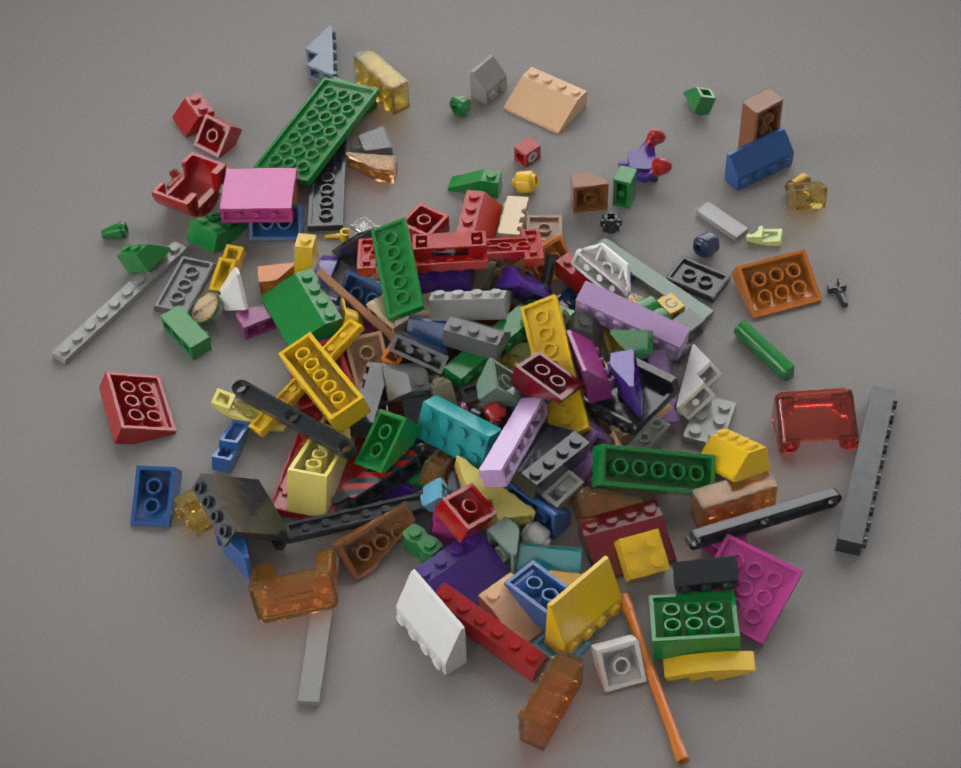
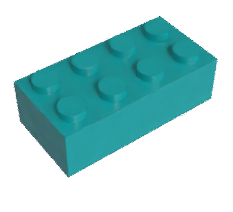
(456, 430)

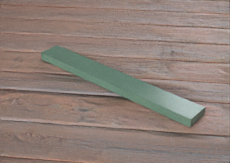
(657, 283)

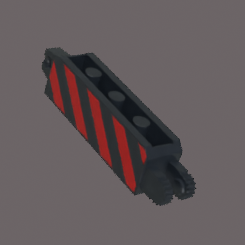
(371, 485)

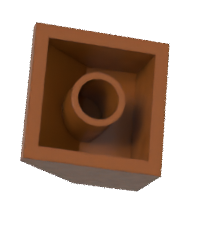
(588, 192)

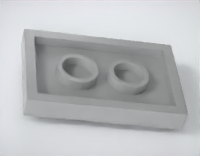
(712, 417)

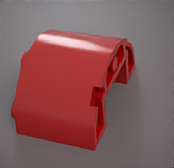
(197, 189)

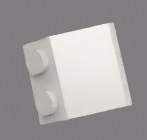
(619, 662)

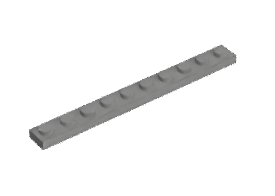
(116, 306)

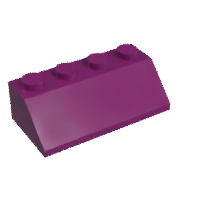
(590, 368)

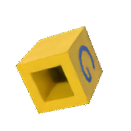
(671, 304)

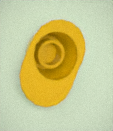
(347, 313)

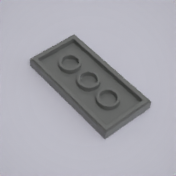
(185, 284)

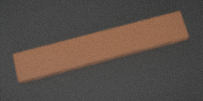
(355, 305)

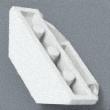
(604, 268)

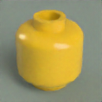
(525, 182)

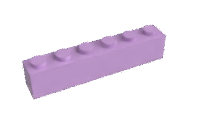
(513, 442)

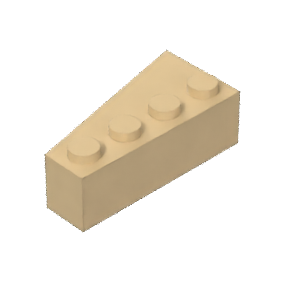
(513, 217)

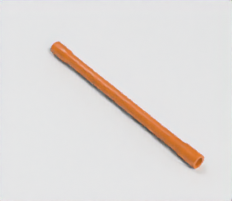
(677, 745)

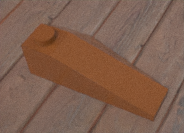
(368, 544)

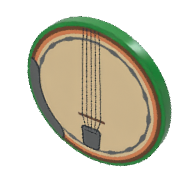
(205, 307)

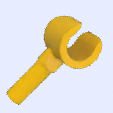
(343, 235)

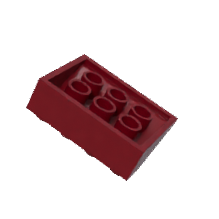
(602, 530)

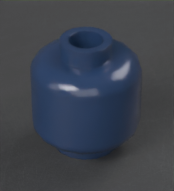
(706, 244)

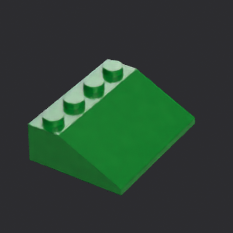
(302, 307)
(693, 623)

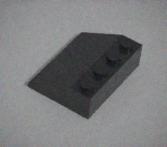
(548, 458)

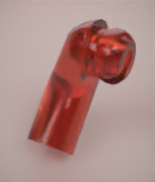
(175, 176)

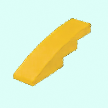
(709, 664)

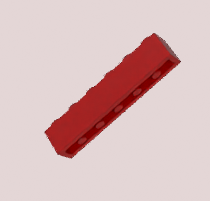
(494, 635)

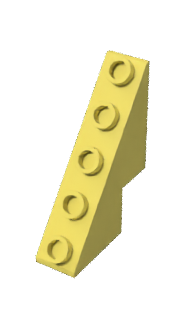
(503, 502)

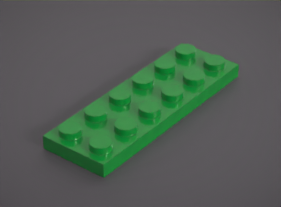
(397, 269)

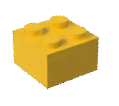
(642, 555)

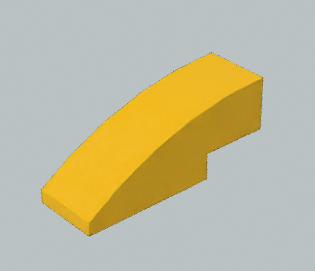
(232, 258)

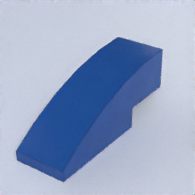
(230, 446)

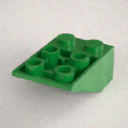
(212, 234)

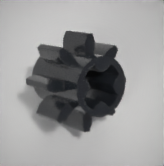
(610, 222)

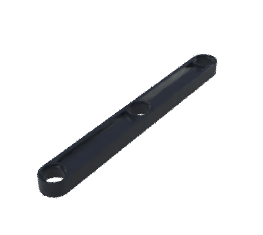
(302, 424)
(763, 518)

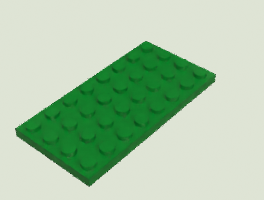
(319, 128)

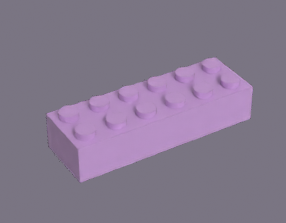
(622, 314)

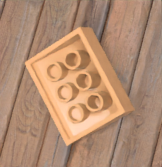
(546, 100)

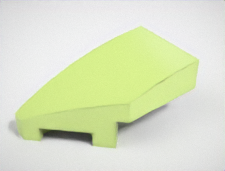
(766, 237)

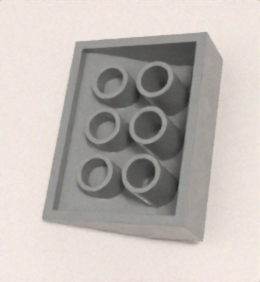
(470, 304)

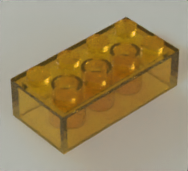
(377, 73)

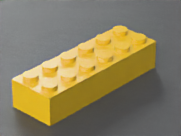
(324, 382)

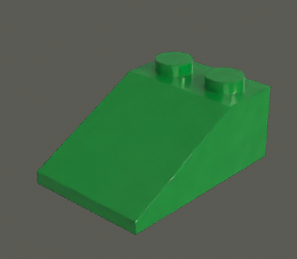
(387, 441)

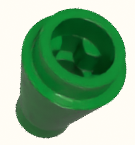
(117, 230)

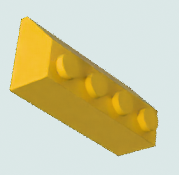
(736, 455)

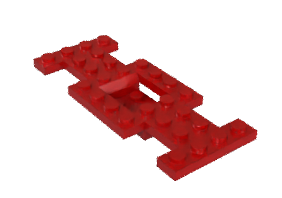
(479, 250)

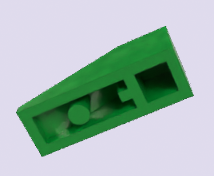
(481, 180)

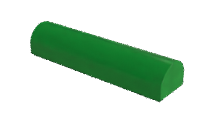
(764, 350)

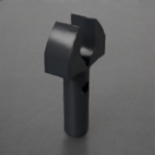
(838, 291)

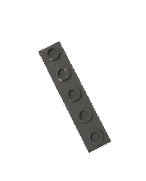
(650, 436)

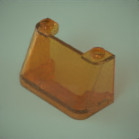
(295, 592)

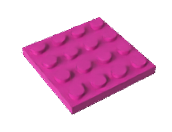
(763, 587)

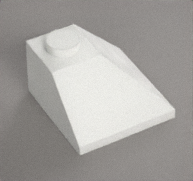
(233, 292)

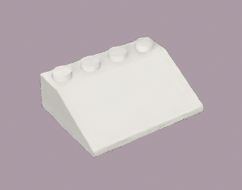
(431, 624)

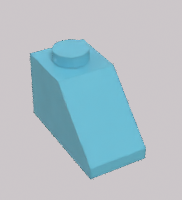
(434, 493)

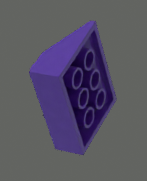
(448, 280)
(464, 566)

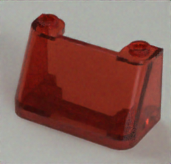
(814, 417)

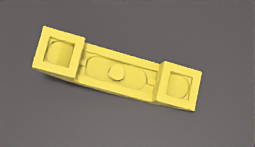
(237, 410)

